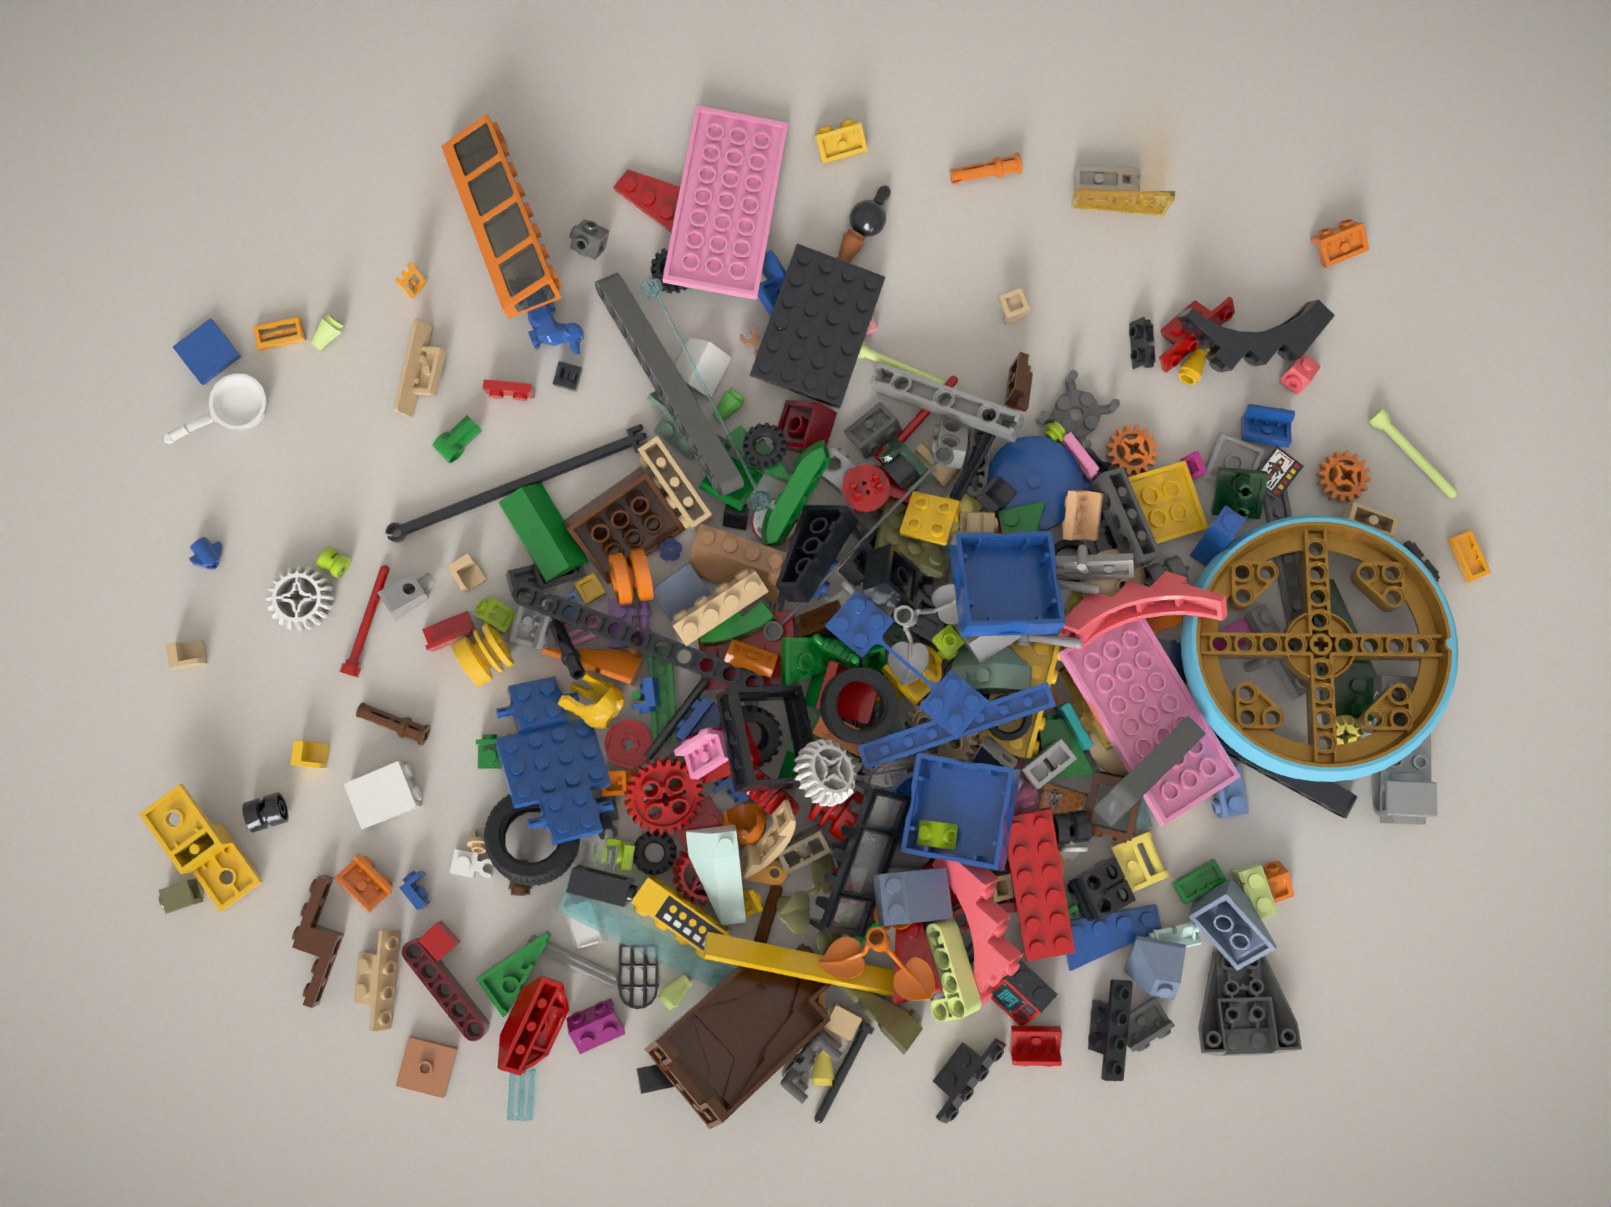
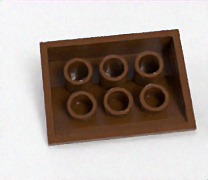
(623, 520)

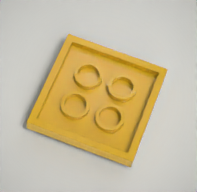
(1169, 502)

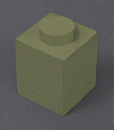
(180, 896)

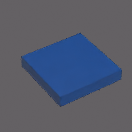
(206, 351)

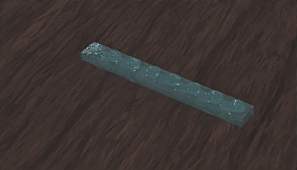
(643, 939)

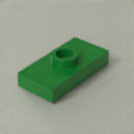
(1198, 881)

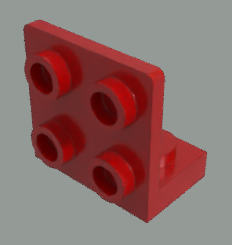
(855, 700)

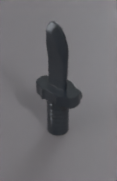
(1103, 466)

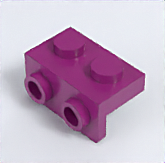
(594, 1026)

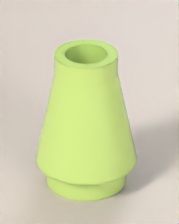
(326, 331)
(675, 992)

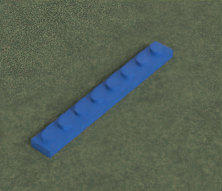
(932, 734)

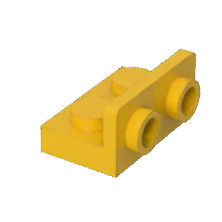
(840, 141)

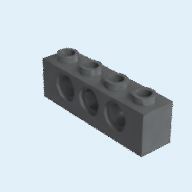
(1126, 517)

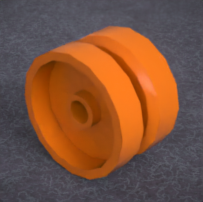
(626, 578)

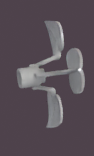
(917, 653)

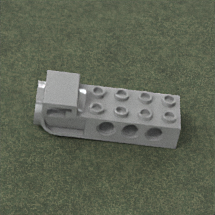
(1404, 789)

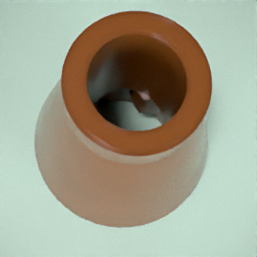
(850, 245)

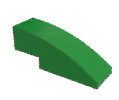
(777, 472)
(739, 626)

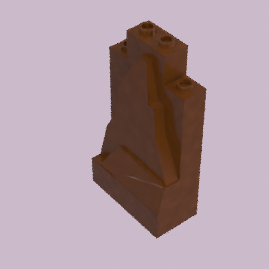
(738, 1038)

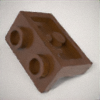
(1019, 383)

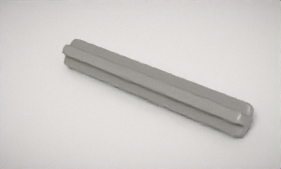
(578, 963)

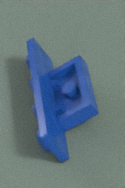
(770, 288)

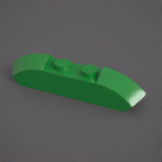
(800, 486)
(814, 714)

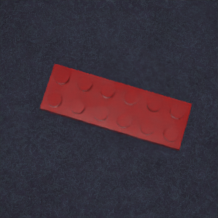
(1039, 886)

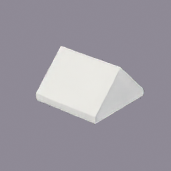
(709, 362)

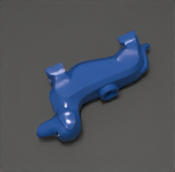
(551, 332)

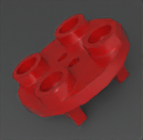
(876, 483)

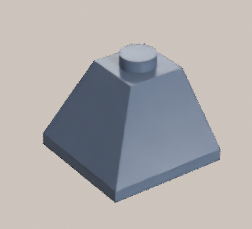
(1156, 966)

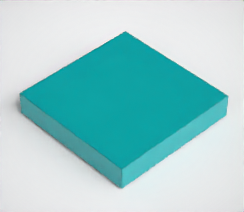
(1066, 712)

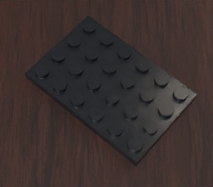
(817, 326)

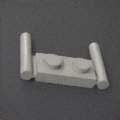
(1066, 588)

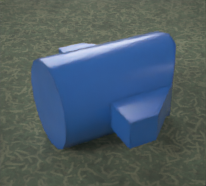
(206, 554)

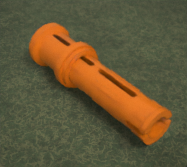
(997, 168)

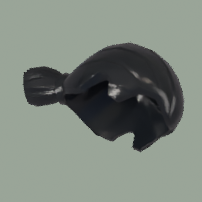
(869, 215)

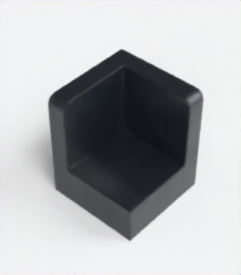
(996, 494)

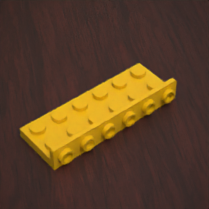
(1043, 661)

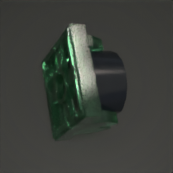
(904, 465)

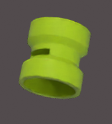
(334, 562)

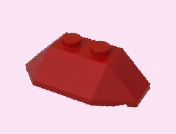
(532, 1025)

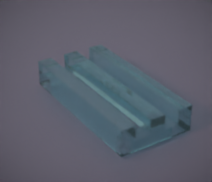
(511, 1094)

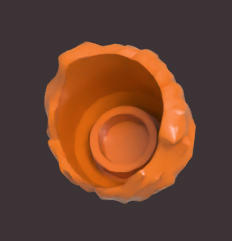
(749, 822)

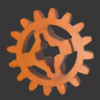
(1139, 456)
(1336, 468)

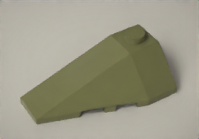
(893, 1020)

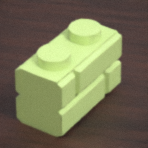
(1255, 885)

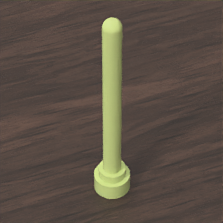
(877, 357)
(1382, 421)

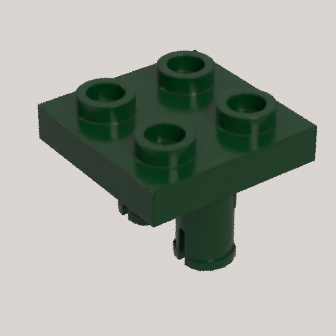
(1240, 490)

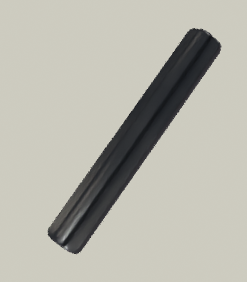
(972, 465)

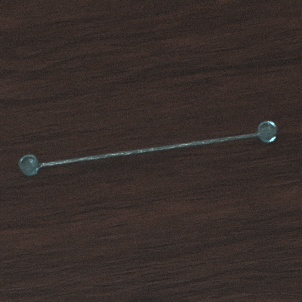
(760, 499)

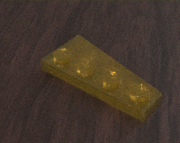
(1133, 202)

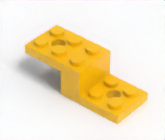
(200, 847)

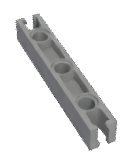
(962, 408)

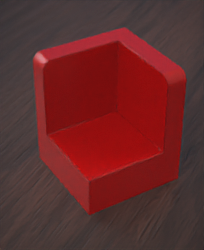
(439, 940)

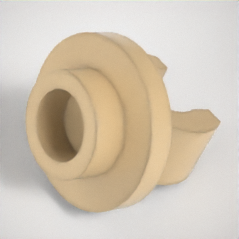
(476, 843)

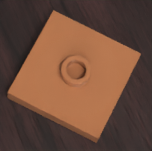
(426, 1066)

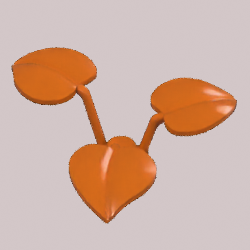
(845, 961)

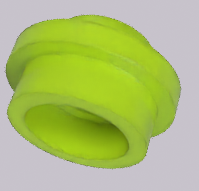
(1055, 431)

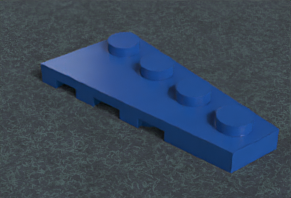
(1110, 933)

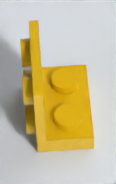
(930, 518)

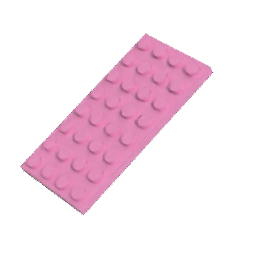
(725, 202)
(1139, 704)

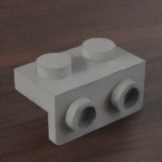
(529, 626)

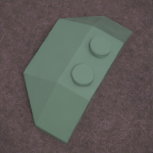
(999, 674)

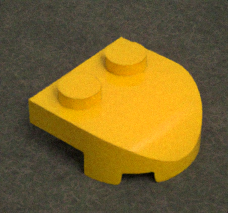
(918, 689)

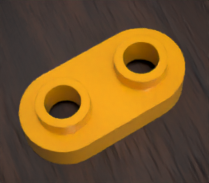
(765, 877)

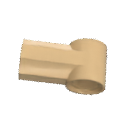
(942, 473)

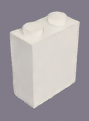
(383, 794)

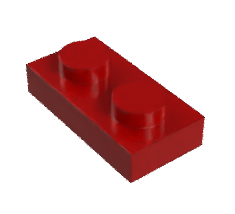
(498, 389)

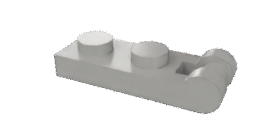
(1106, 178)

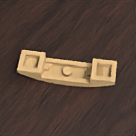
(770, 846)

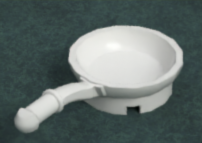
(234, 402)

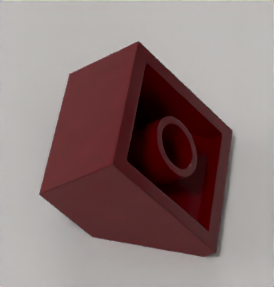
(805, 424)

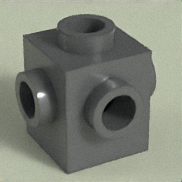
(588, 239)

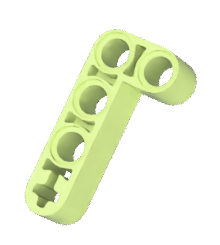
(953, 971)

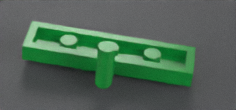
(665, 676)

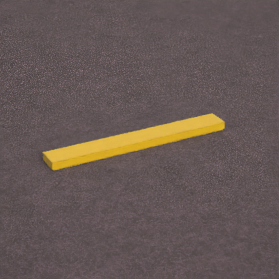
(791, 963)

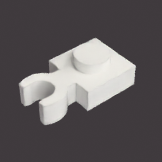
(467, 863)

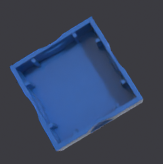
(1006, 584)
(965, 794)

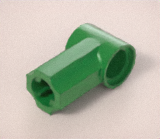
(453, 443)

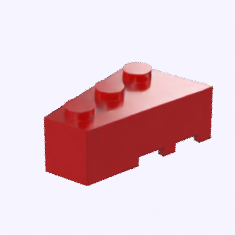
(913, 943)

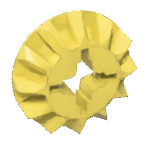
(1351, 725)

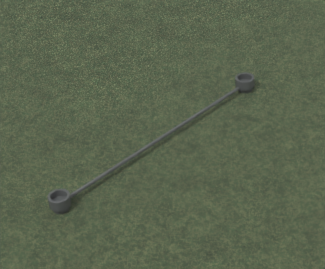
(944, 456)

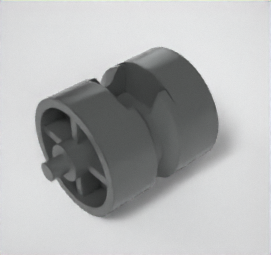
(1172, 565)

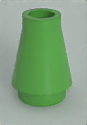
(729, 404)

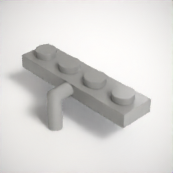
(1094, 566)
(1263, 622)

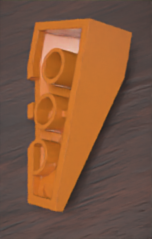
(610, 663)

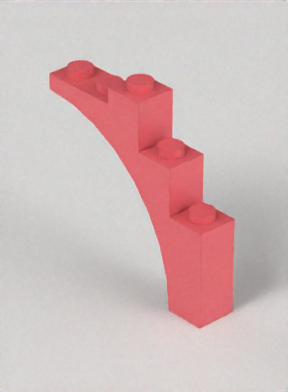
(1134, 602)
(987, 921)

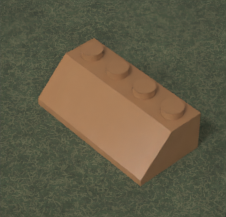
(722, 555)

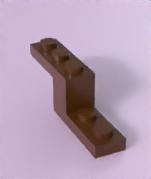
(317, 940)

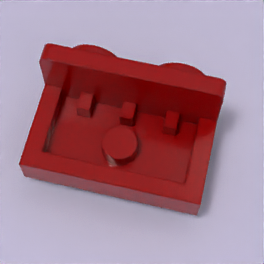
(1035, 1046)

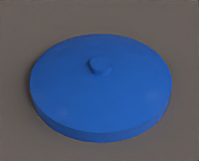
(1039, 473)

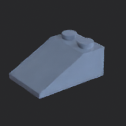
(912, 896)
(1232, 924)

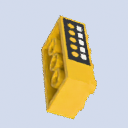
(676, 914)

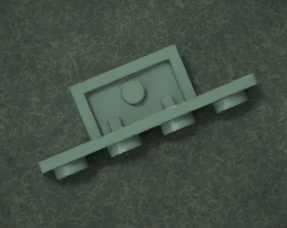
(669, 432)

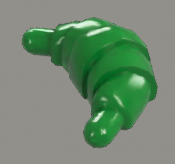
(837, 651)

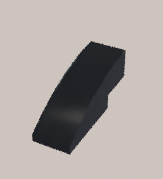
(854, 566)
(532, 576)

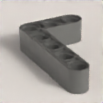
(1149, 771)

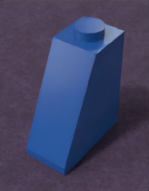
(1218, 536)

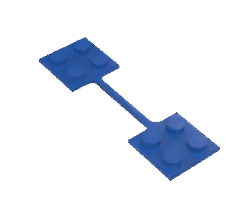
(950, 702)

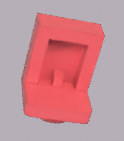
(1300, 374)

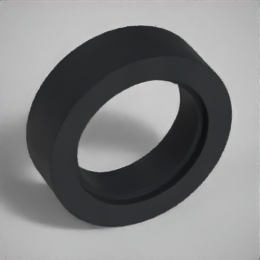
(887, 698)

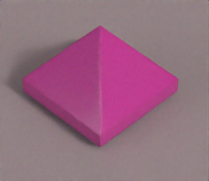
(1195, 464)

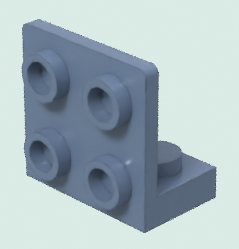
(680, 591)

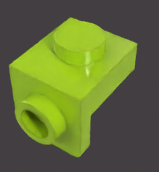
(947, 643)
(937, 834)

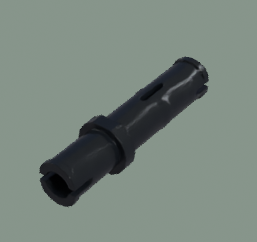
(569, 655)

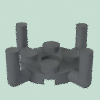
(1085, 403)
(804, 1061)

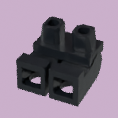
(1099, 891)

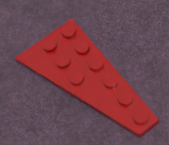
(650, 195)

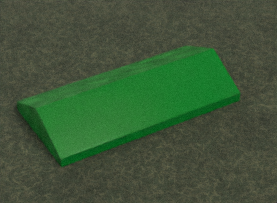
(542, 531)

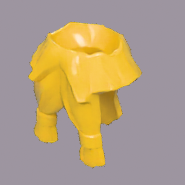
(607, 701)

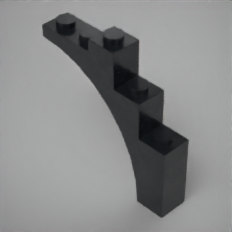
(1229, 345)

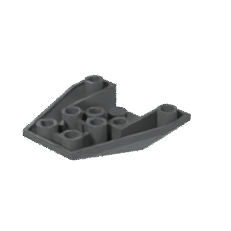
(1245, 1011)

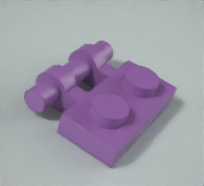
(626, 614)

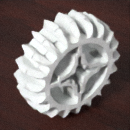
(300, 608)
(825, 772)

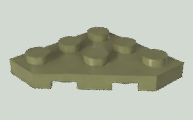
(921, 553)

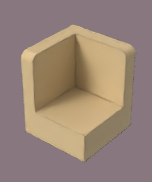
(1014, 306)
(467, 572)
(186, 654)

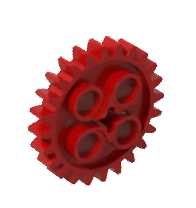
(666, 816)

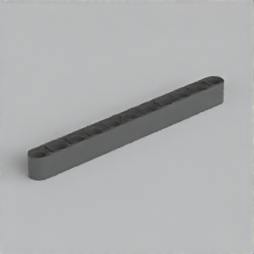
(669, 385)

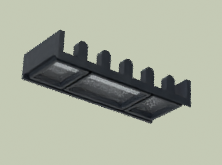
(867, 854)

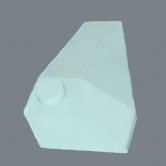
(717, 864)

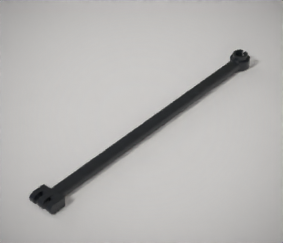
(508, 488)

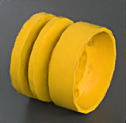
(483, 654)

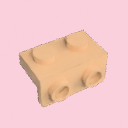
(1082, 515)

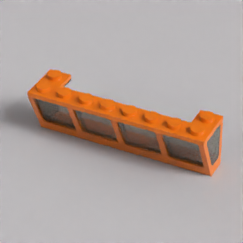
(501, 218)

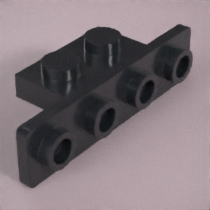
(1110, 1029)
(962, 1074)

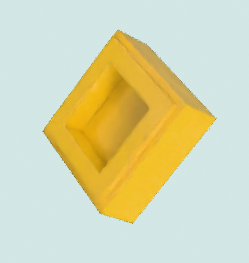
(590, 588)

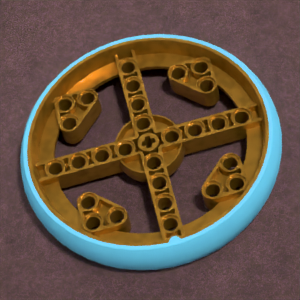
(1411, 584)

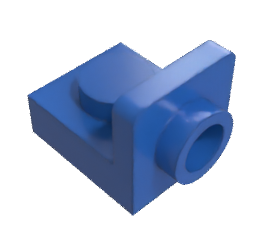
(649, 691)
(727, 781)
(416, 894)

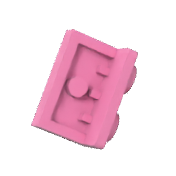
(703, 752)

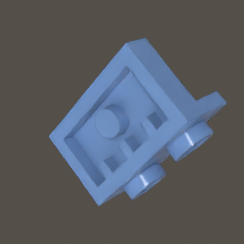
(1230, 799)

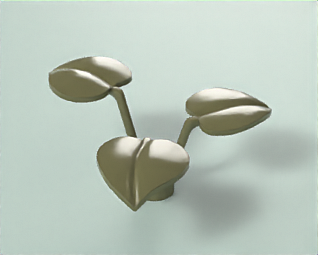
(795, 909)

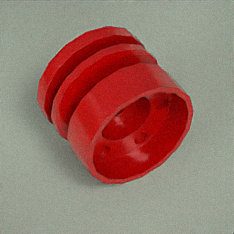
(838, 814)

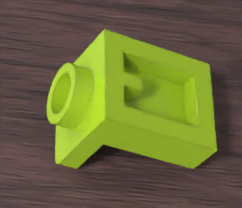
(494, 613)
(625, 852)

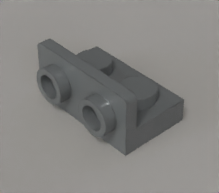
(873, 430)

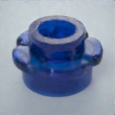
(665, 554)

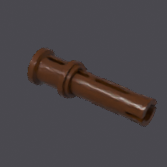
(403, 726)

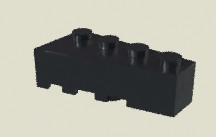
(813, 549)

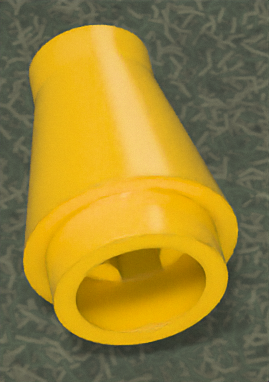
(1193, 368)

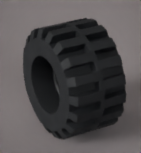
(770, 731)

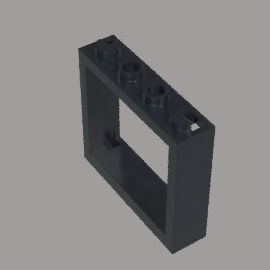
(736, 736)

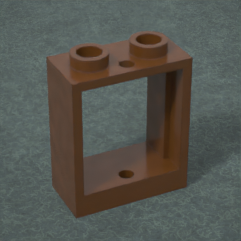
(1098, 830)

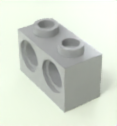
(954, 435)
(836, 477)
(1047, 764)

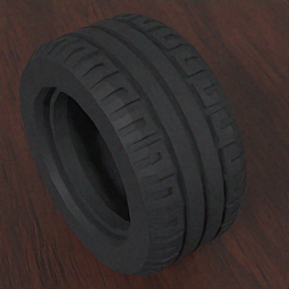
(516, 870)

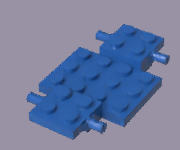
(552, 762)

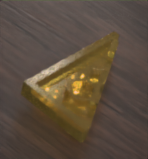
(1082, 708)

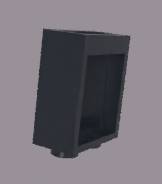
(601, 885)

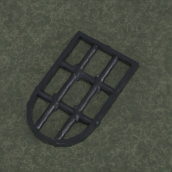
(632, 986)

